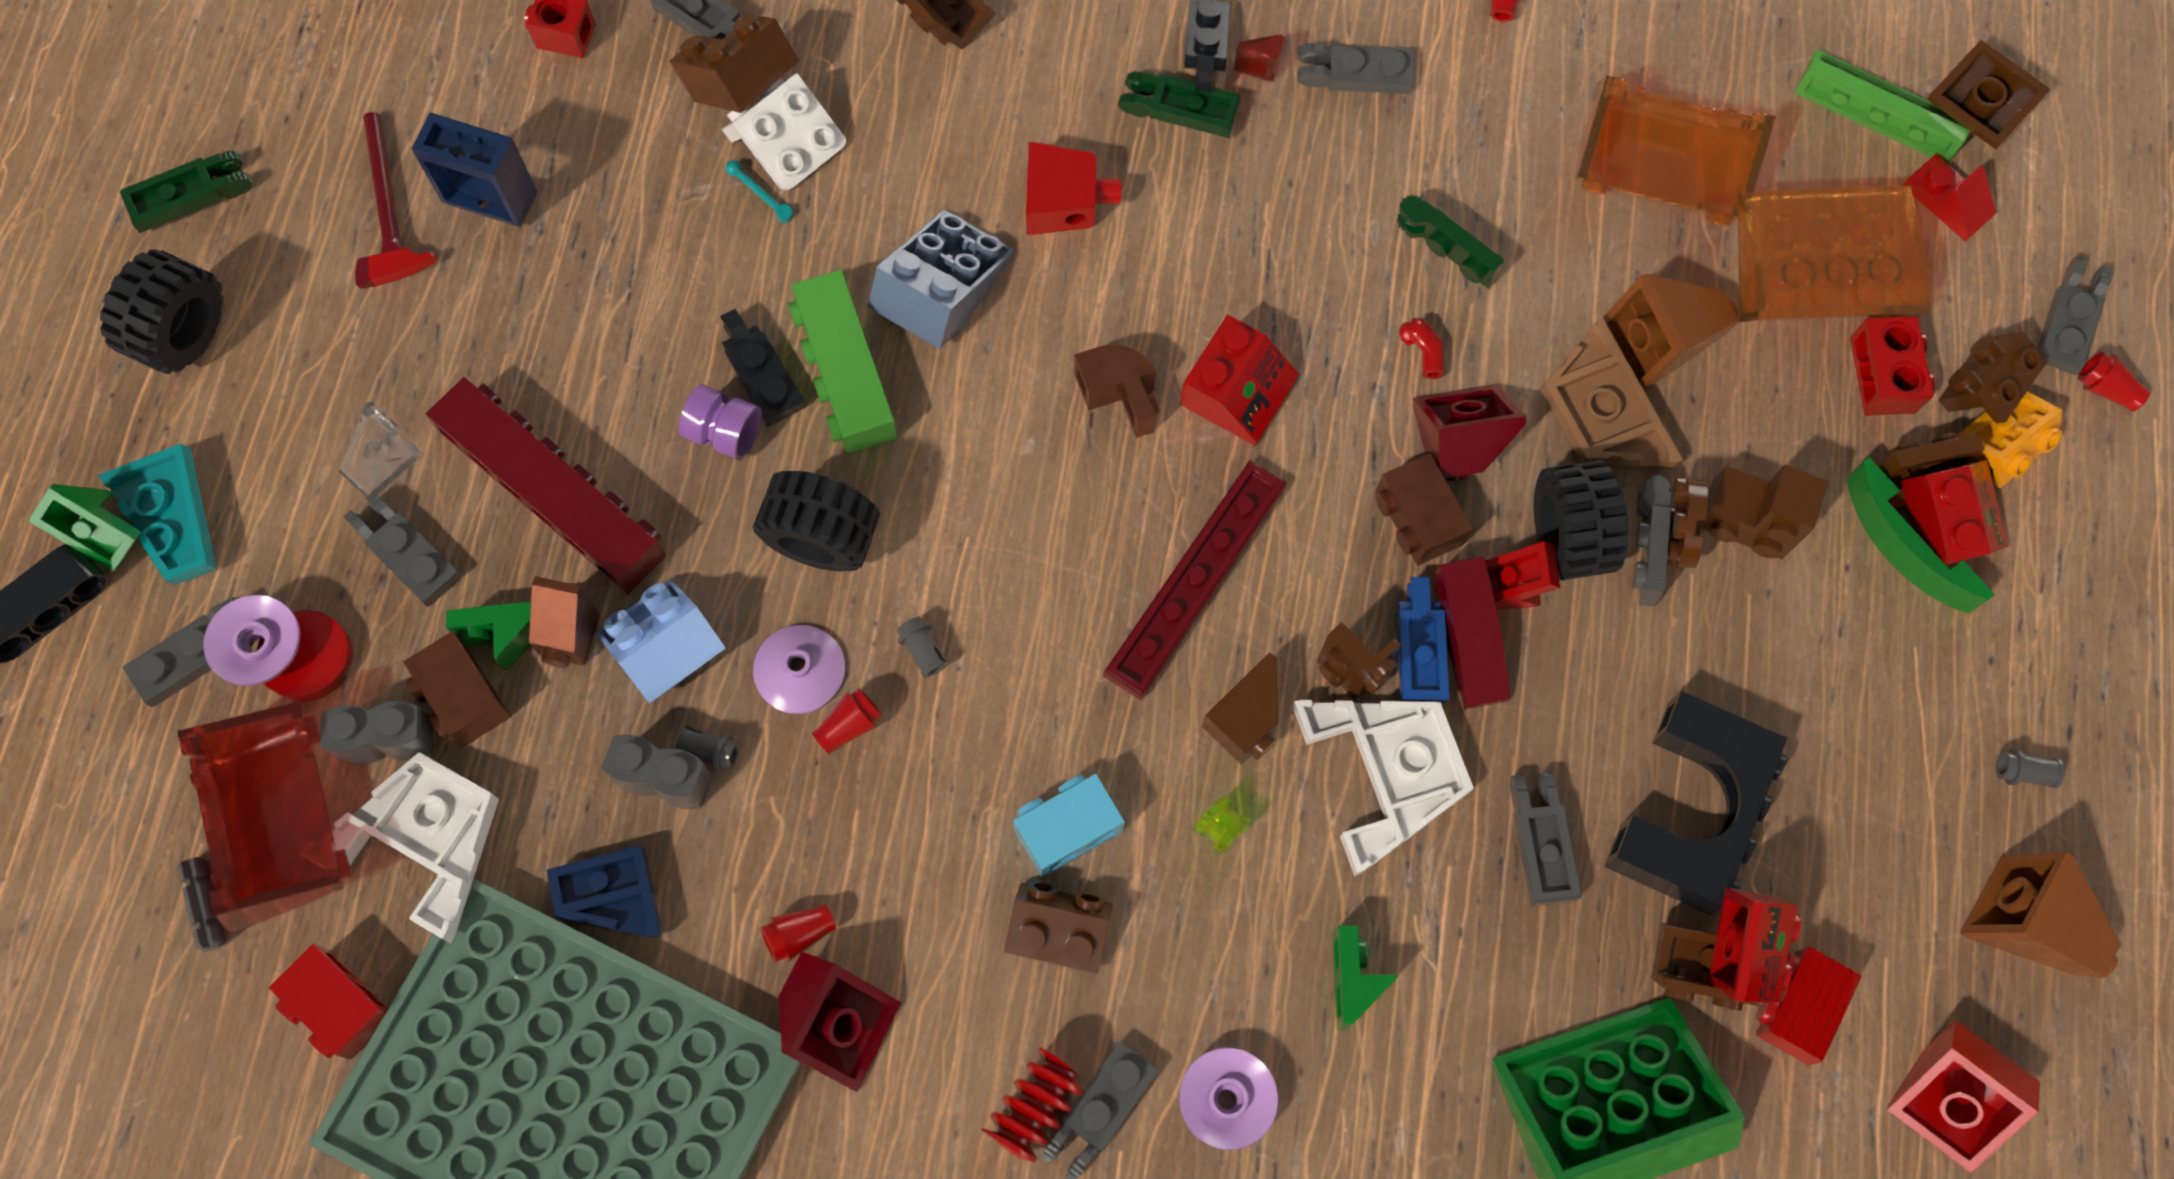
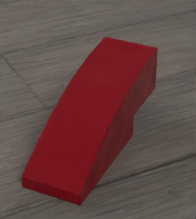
(1473, 632)

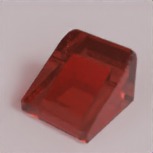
(1260, 57)

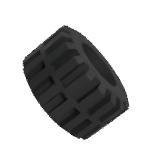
(161, 311)
(1583, 516)
(816, 521)

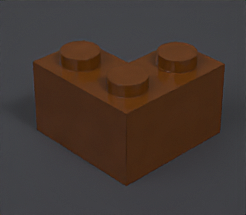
(738, 67)
(1764, 513)

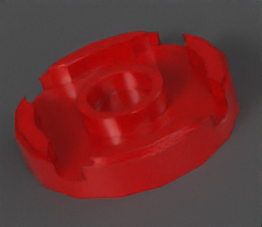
(320, 659)

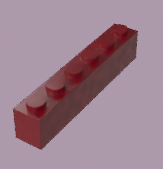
(546, 484)

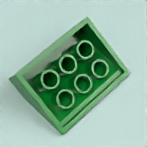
(1619, 1099)

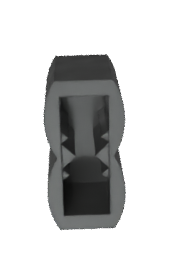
(368, 736)
(646, 771)

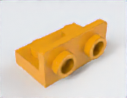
(2018, 441)

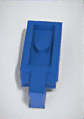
(1423, 646)

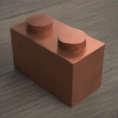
(1422, 510)
(455, 690)

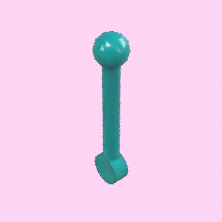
(783, 212)

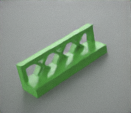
(1880, 106)

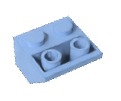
(660, 639)

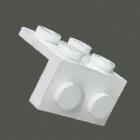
(787, 132)

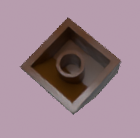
(1988, 94)

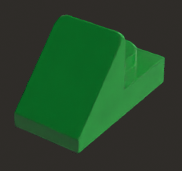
(81, 522)
(504, 623)
(1352, 990)

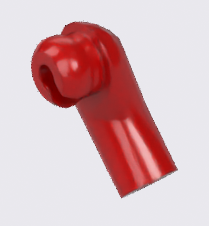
(1430, 343)

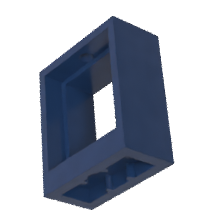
(475, 167)

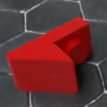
(1956, 201)
(1523, 575)

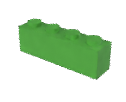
(843, 361)

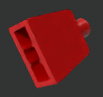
(1064, 189)

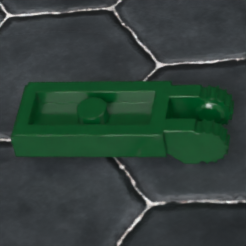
(1179, 103)
(185, 189)
(1449, 239)

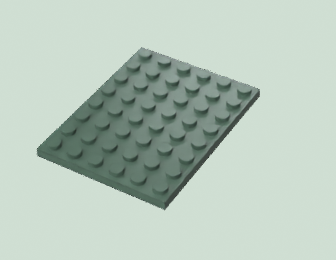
(553, 1062)

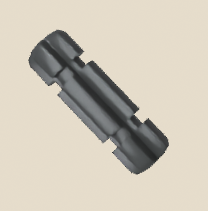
(199, 904)

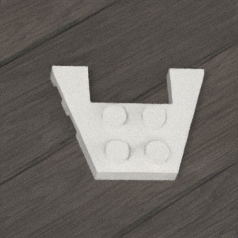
(1407, 760)
(434, 821)

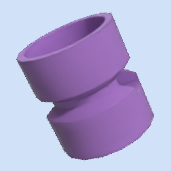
(713, 419)

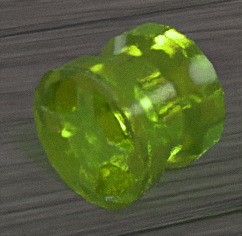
(1222, 825)

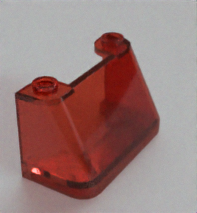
(264, 814)

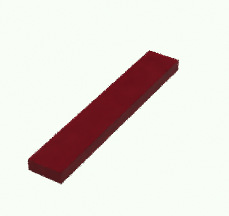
(1194, 580)

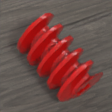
(1035, 1106)

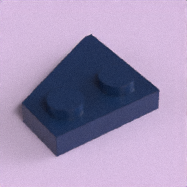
(608, 893)

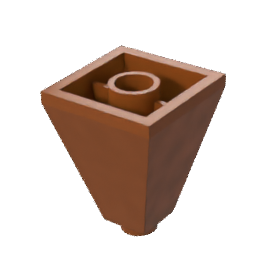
(1667, 323)
(2044, 913)

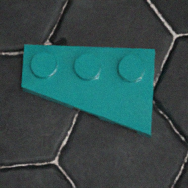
(166, 505)

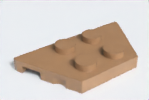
(1606, 407)

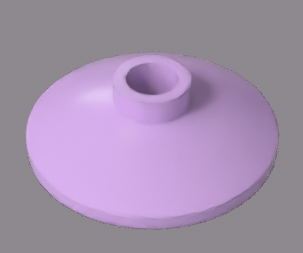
(237, 627)
(804, 689)
(1254, 1093)

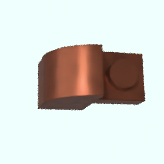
(1115, 375)

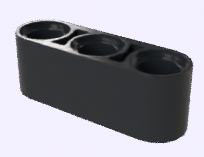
(46, 598)

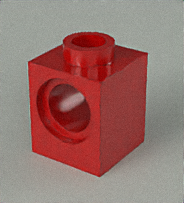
(571, 32)

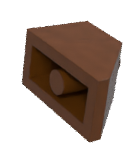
(1247, 713)

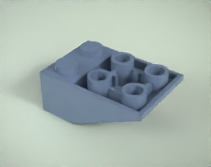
(938, 278)

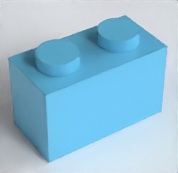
(1067, 824)

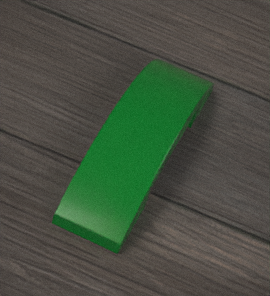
(1905, 549)

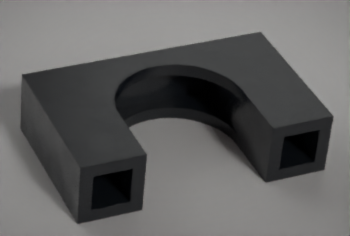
(1744, 763)

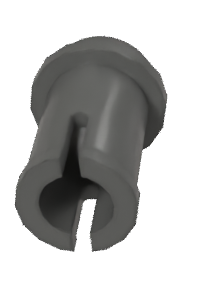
(922, 646)
(709, 748)
(2017, 768)

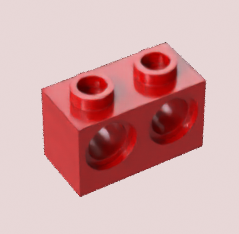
(1881, 366)

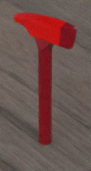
(394, 260)

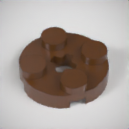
(1686, 522)

